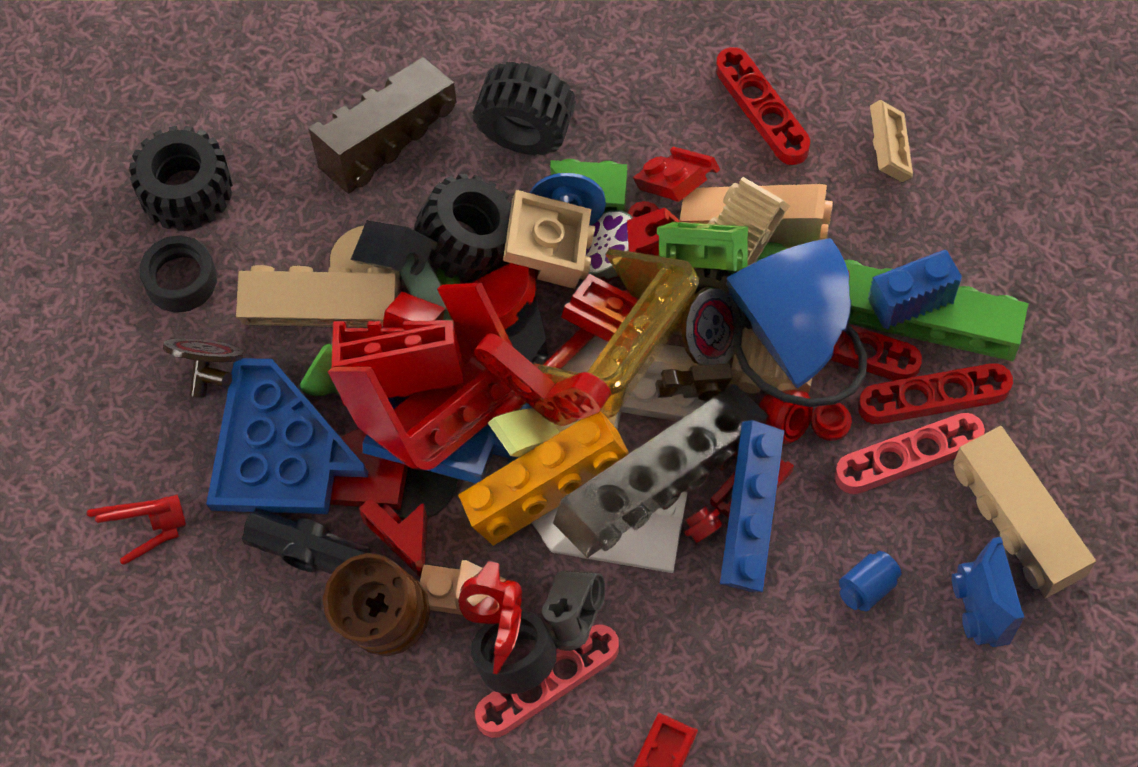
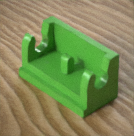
(705, 245)

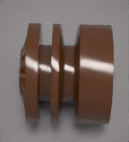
(360, 590)

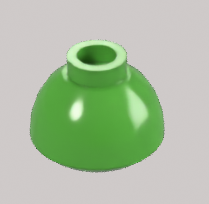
(317, 380)

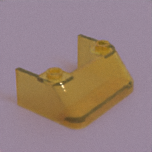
(664, 294)

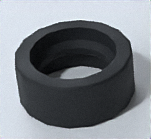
(190, 296)
(524, 673)

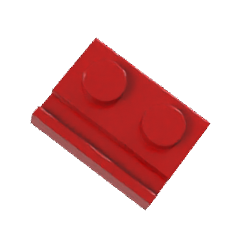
(676, 174)
(598, 307)

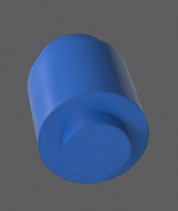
(869, 581)

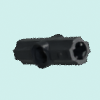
(299, 543)

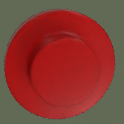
(831, 421)
(702, 523)

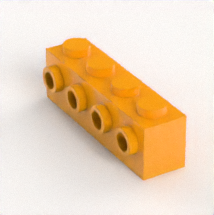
(542, 478)

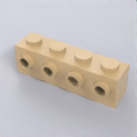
(314, 297)
(1023, 512)

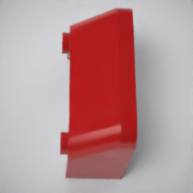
(432, 421)

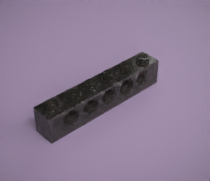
(656, 473)

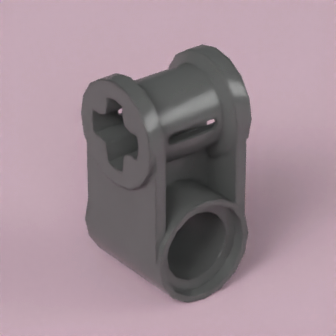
(573, 607)

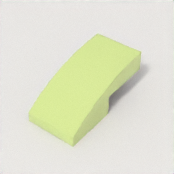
(522, 430)

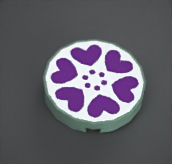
(609, 233)

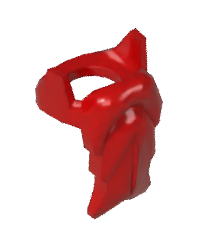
(487, 611)

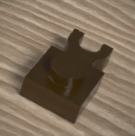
(698, 381)

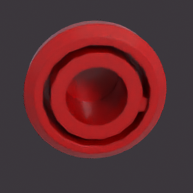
(787, 416)

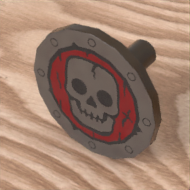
(709, 327)
(203, 353)

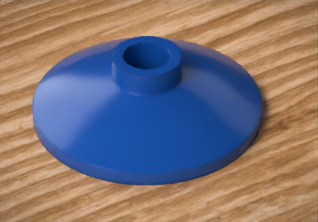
(573, 190)

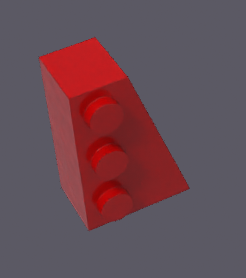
(403, 358)

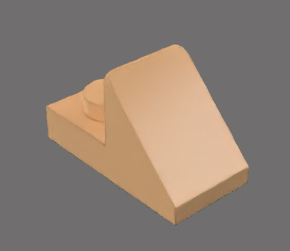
(445, 583)

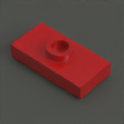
(666, 743)

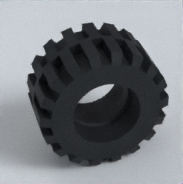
(524, 108)
(186, 202)
(479, 207)

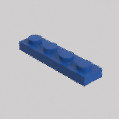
(752, 506)

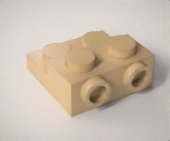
(549, 238)

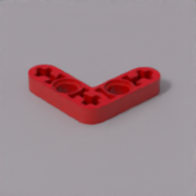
(559, 402)

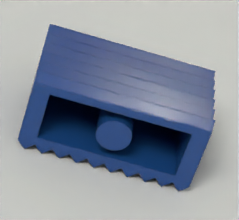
(914, 288)

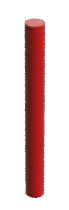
(557, 360)

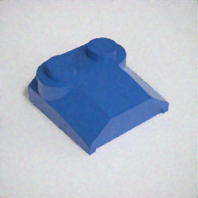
(989, 597)

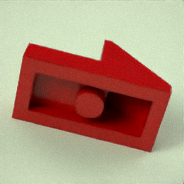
(403, 537)

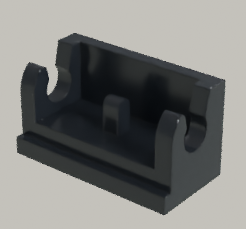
(390, 244)

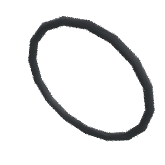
(796, 399)

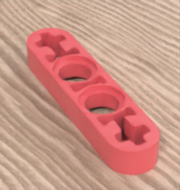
(906, 447)
(552, 686)

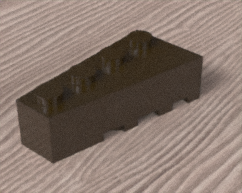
(381, 124)

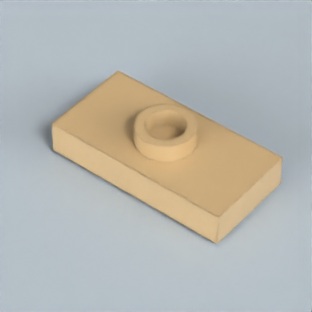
(891, 141)

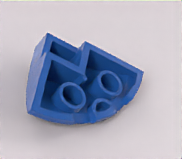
(796, 305)

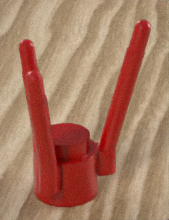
(163, 514)

